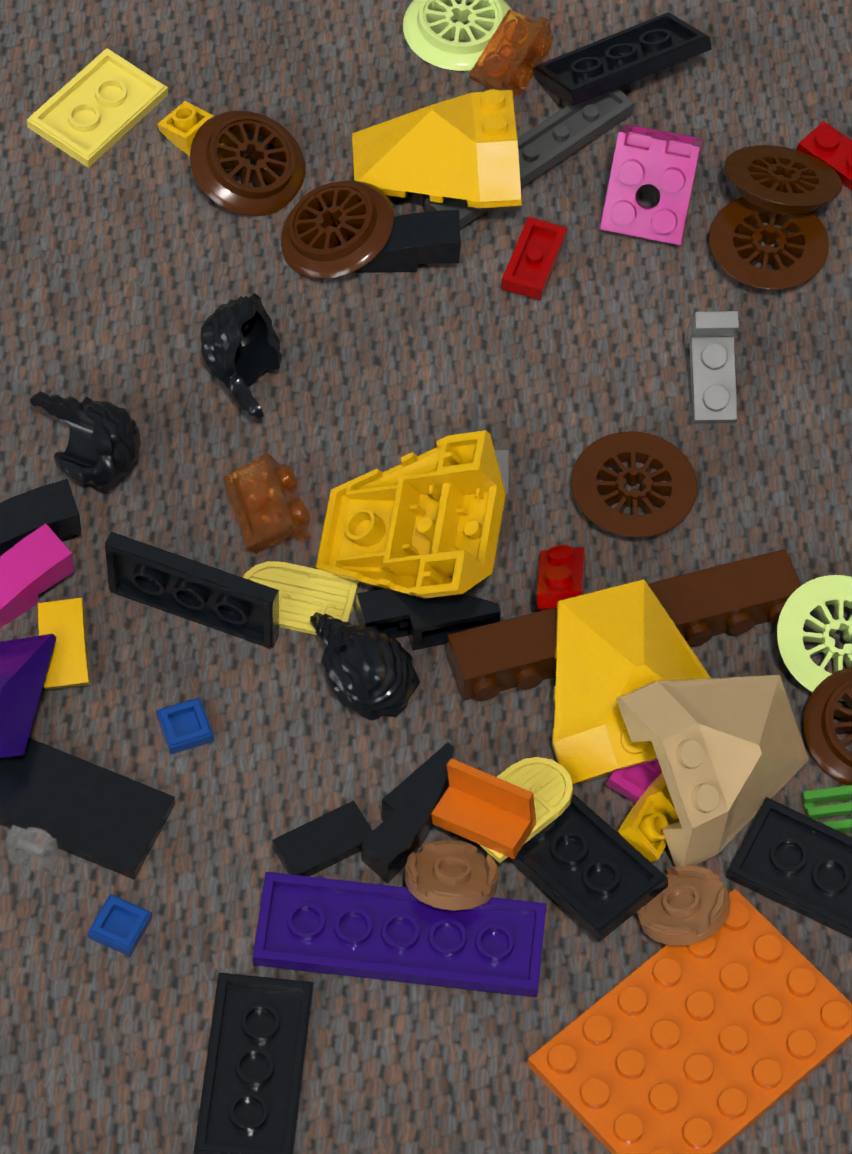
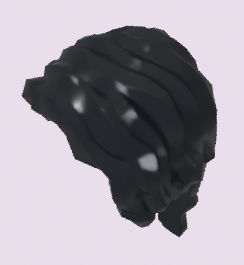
(240, 347)
(100, 441)
(365, 667)

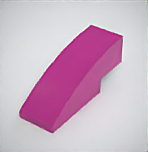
(31, 569)

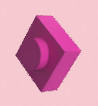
(634, 780)

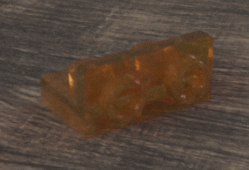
(512, 53)
(267, 503)

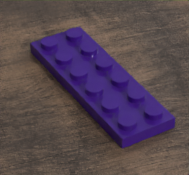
(396, 937)

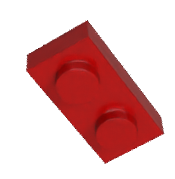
(832, 148)
(534, 258)
(560, 575)

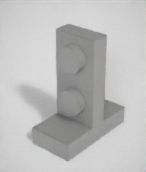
(713, 366)

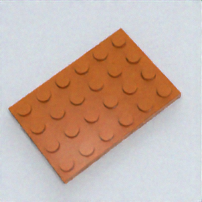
(697, 1041)

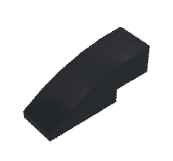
(418, 239)
(32, 509)
(423, 619)
(407, 816)

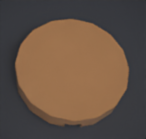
(451, 875)
(688, 909)

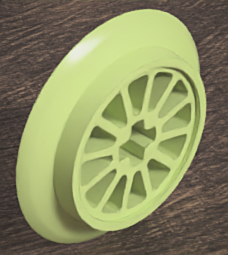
(430, 26)
(796, 612)

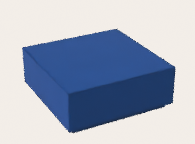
(185, 725)
(120, 925)

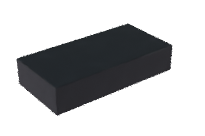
(322, 841)

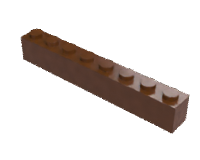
(699, 603)

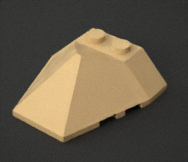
(719, 752)

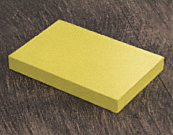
(97, 107)

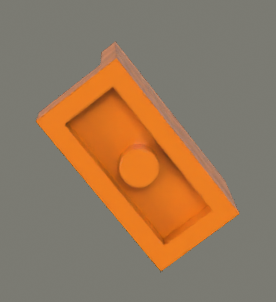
(485, 809)

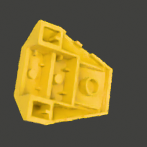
(446, 150)
(420, 524)
(604, 650)

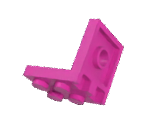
(654, 159)

